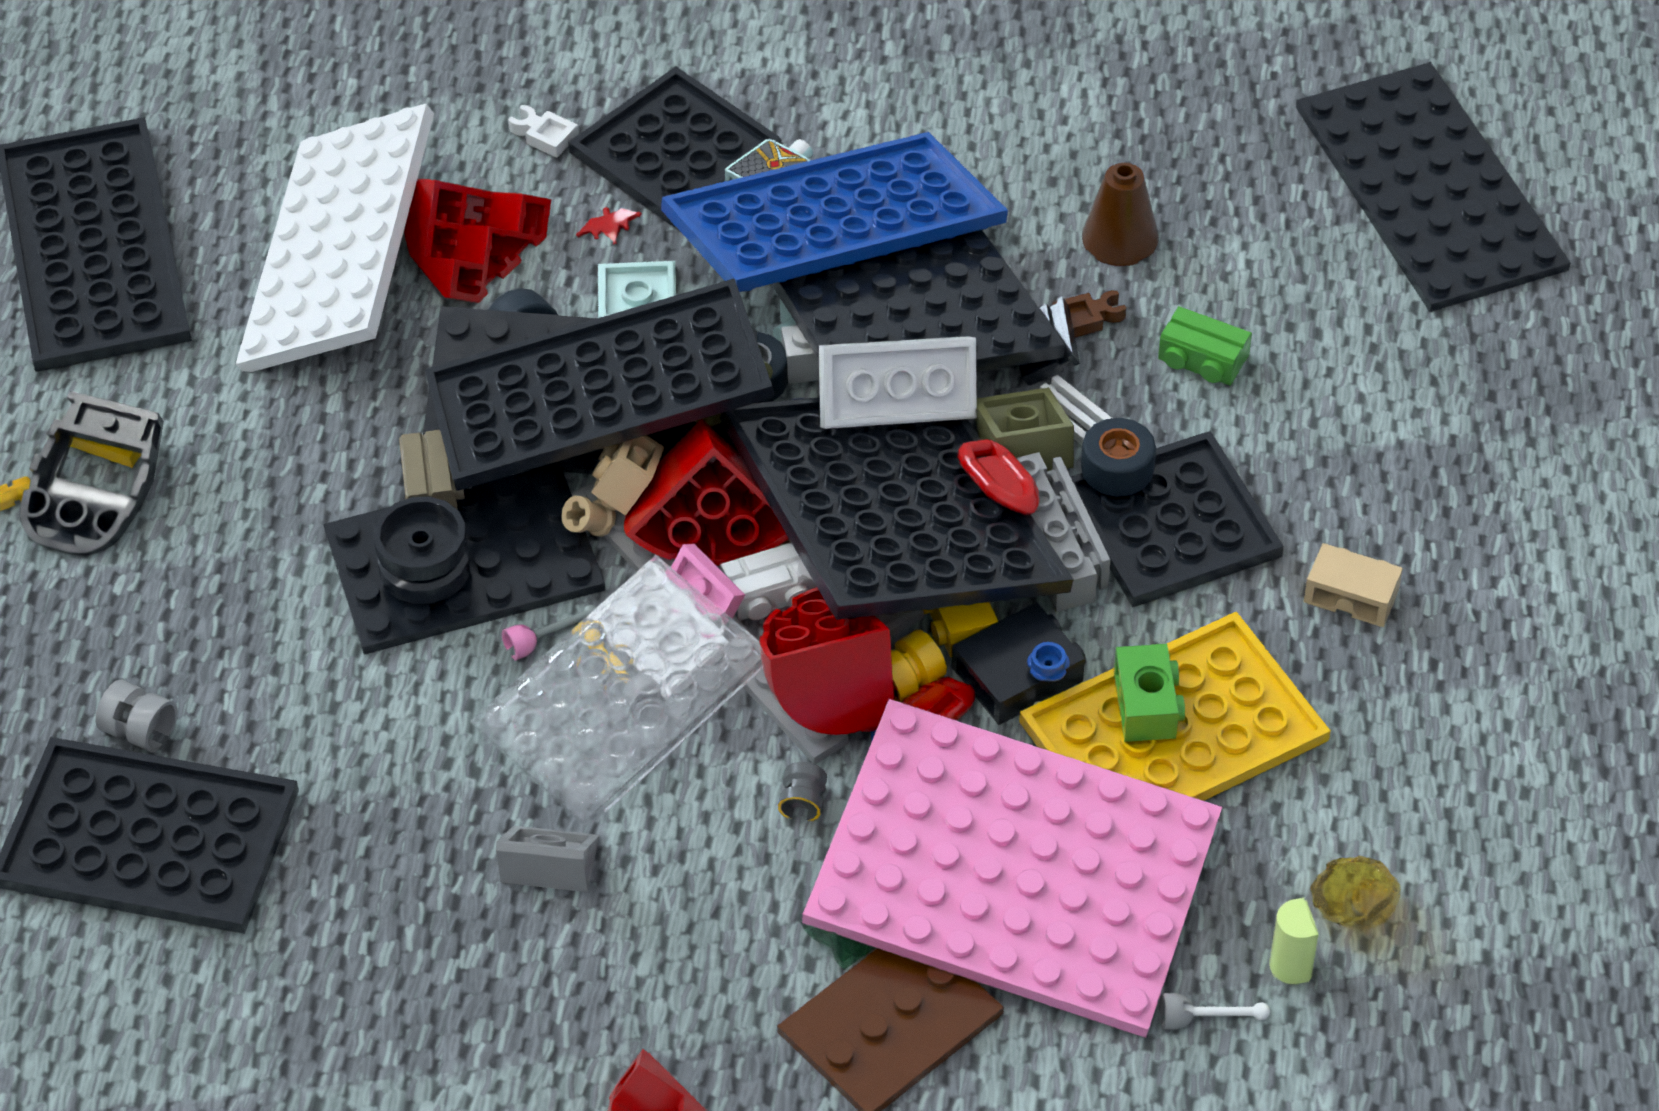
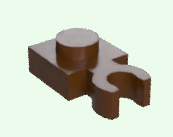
(1089, 314)

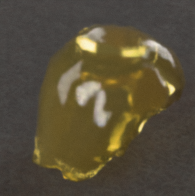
(1360, 882)

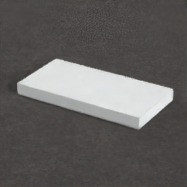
(897, 382)

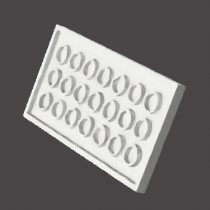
(336, 240)

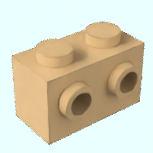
(625, 472)

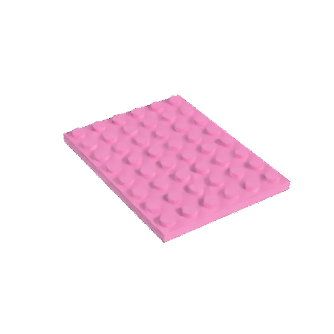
(1014, 867)

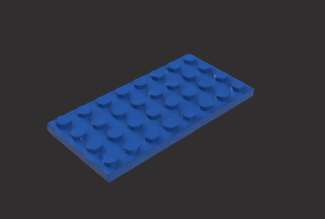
(833, 211)

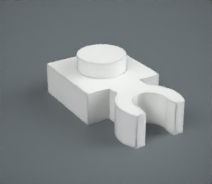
(545, 133)

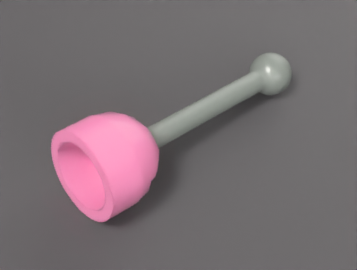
(525, 639)

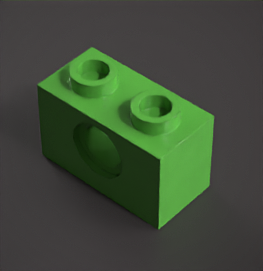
(1143, 713)

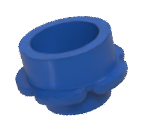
(1051, 654)

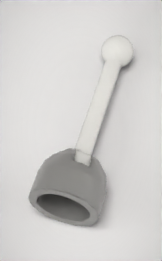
(1180, 1011)

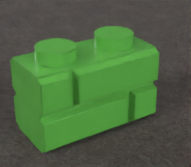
(1204, 346)

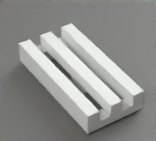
(1079, 400)

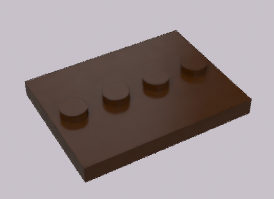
(887, 1026)

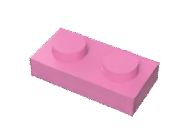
(708, 578)

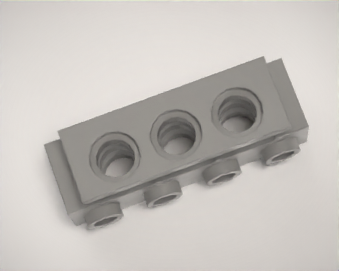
(1069, 532)

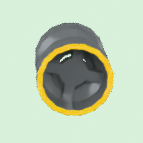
(803, 789)

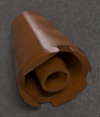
(1121, 219)

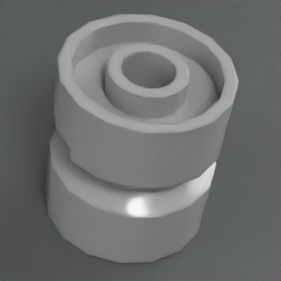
(133, 714)

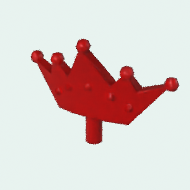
(609, 223)

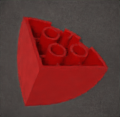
(703, 499)
(826, 669)

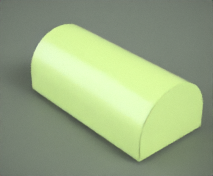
(1294, 943)

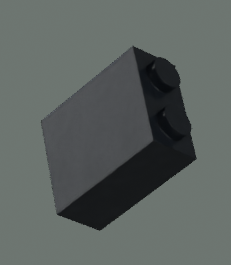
(997, 662)

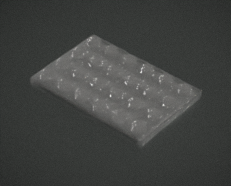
(621, 691)

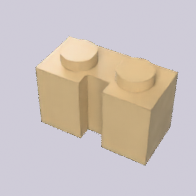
(1353, 584)

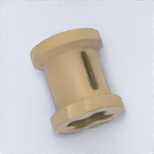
(582, 515)

